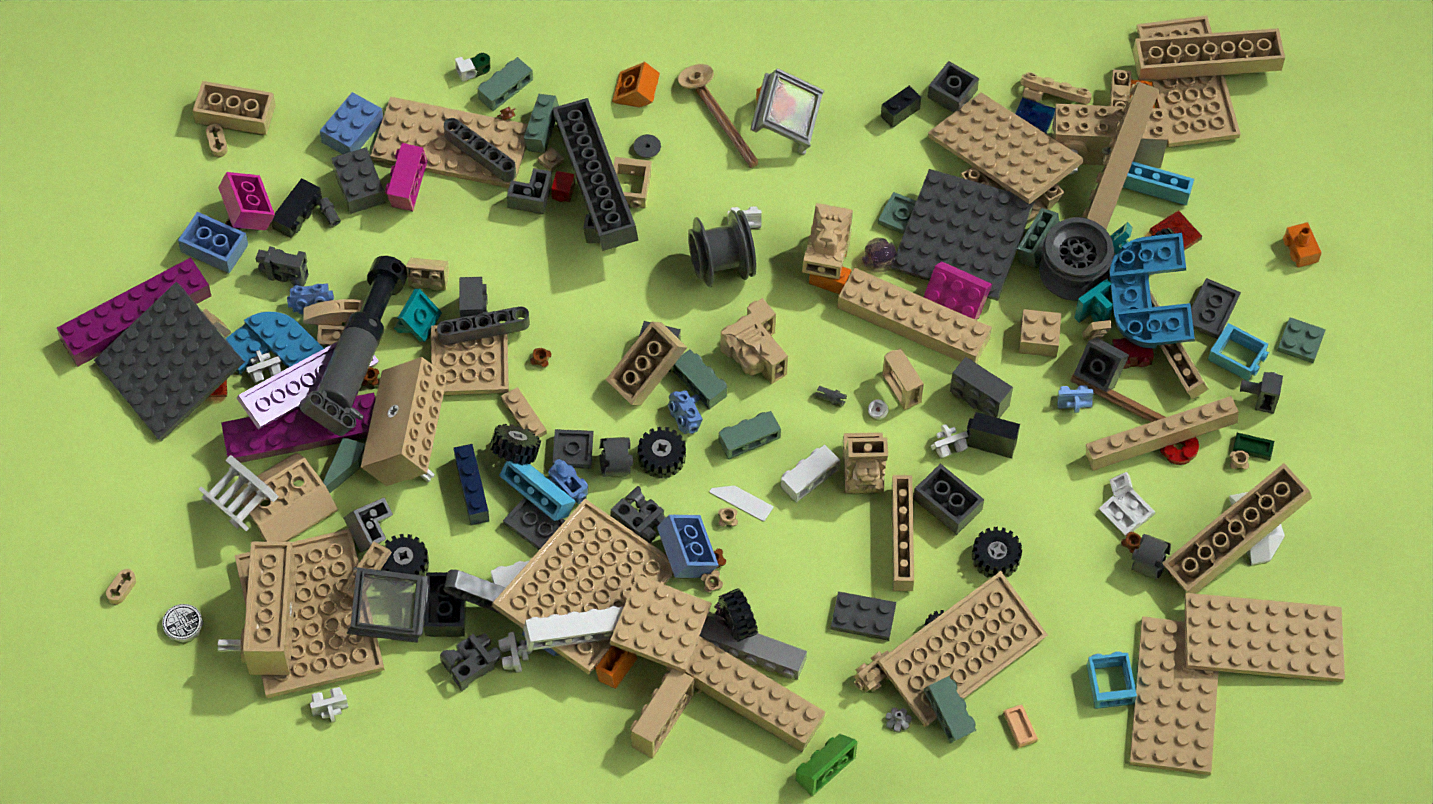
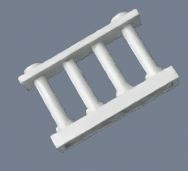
(247, 477)

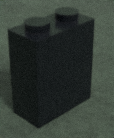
(992, 434)

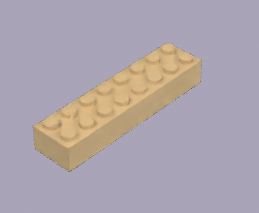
(1208, 54)
(913, 317)
(1237, 530)
(753, 695)

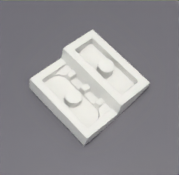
(1127, 511)

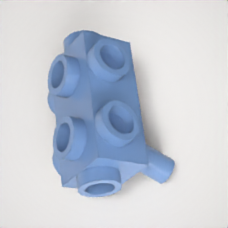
(308, 295)
(684, 410)
(567, 480)

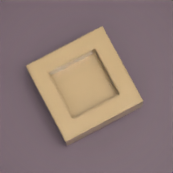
(1032, 94)
(551, 159)

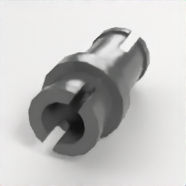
(327, 209)
(832, 396)

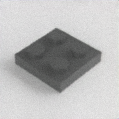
(574, 447)

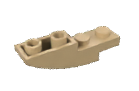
(331, 312)

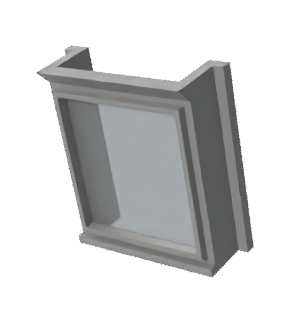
(787, 107)

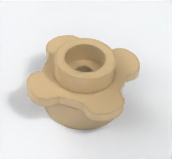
(1241, 455)
(723, 513)
(717, 584)

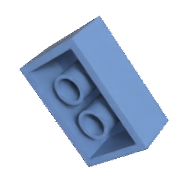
(351, 124)
(213, 242)
(687, 546)

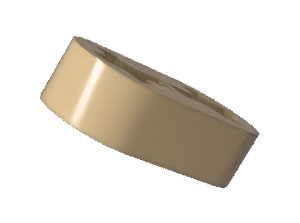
(217, 140)
(120, 586)

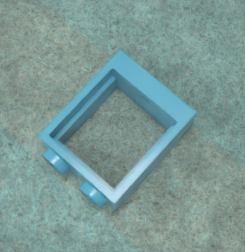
(1244, 339)
(1113, 698)

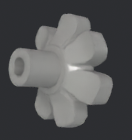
(898, 719)

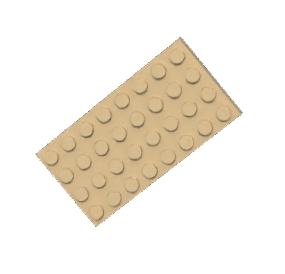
(1196, 106)
(423, 127)
(1005, 148)
(1264, 637)
(965, 643)
(1172, 703)

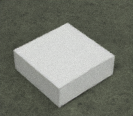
(1121, 484)

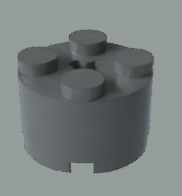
(615, 456)
(1150, 556)

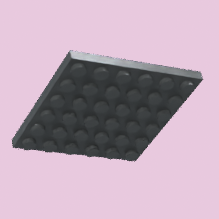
(963, 227)
(169, 361)

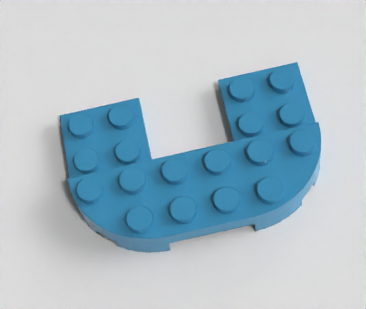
(1131, 294)
(273, 333)

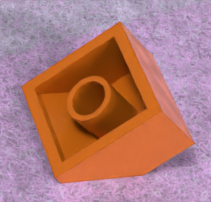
(636, 85)

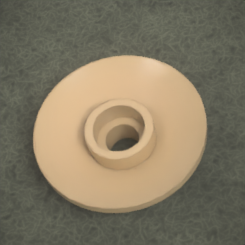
(695, 76)

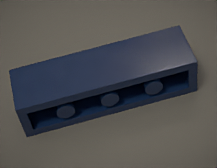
(471, 484)

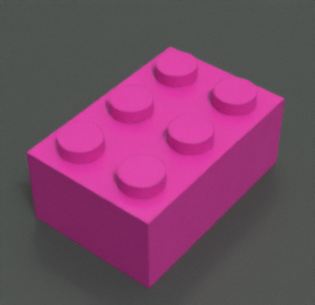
(406, 176)
(246, 201)
(957, 290)

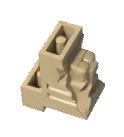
(828, 241)
(753, 346)
(864, 462)

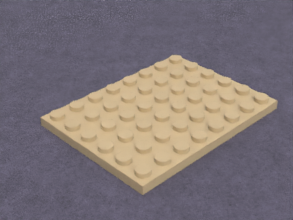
(582, 569)
(322, 612)

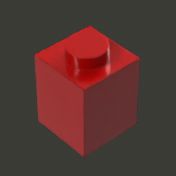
(563, 186)

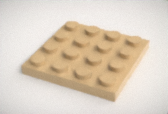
(472, 365)
(660, 623)

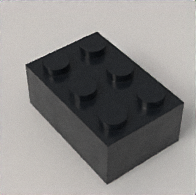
(443, 613)

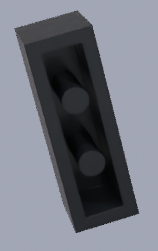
(296, 208)

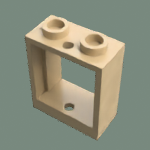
(637, 168)
(902, 378)

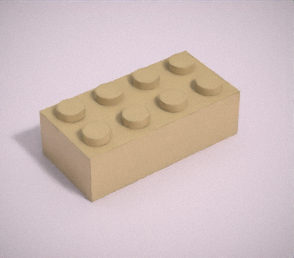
(234, 107)
(646, 363)
(662, 712)

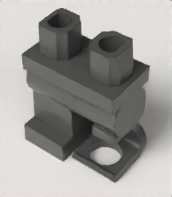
(283, 265)
(640, 521)
(476, 659)

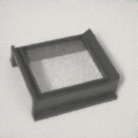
(388, 605)

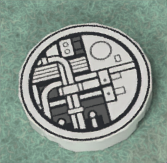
(182, 623)

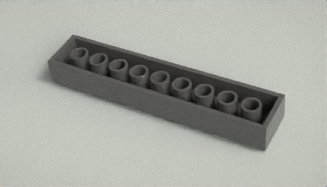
(595, 174)

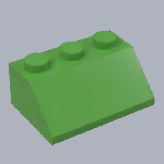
(826, 763)

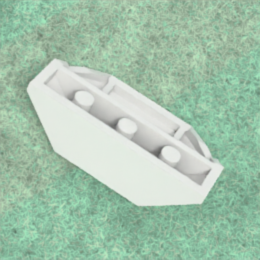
(1266, 548)

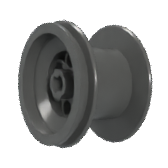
(1080, 244)
(722, 248)

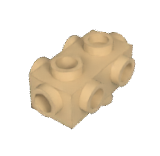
(869, 676)

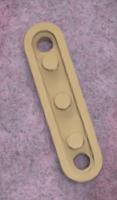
(1055, 88)

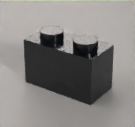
(900, 106)

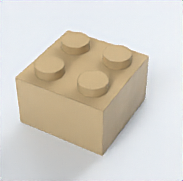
(1040, 333)

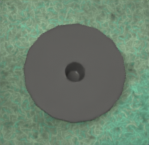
(647, 146)

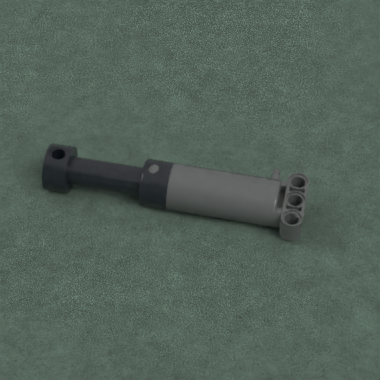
(355, 349)

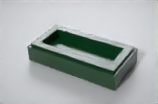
(1254, 446)

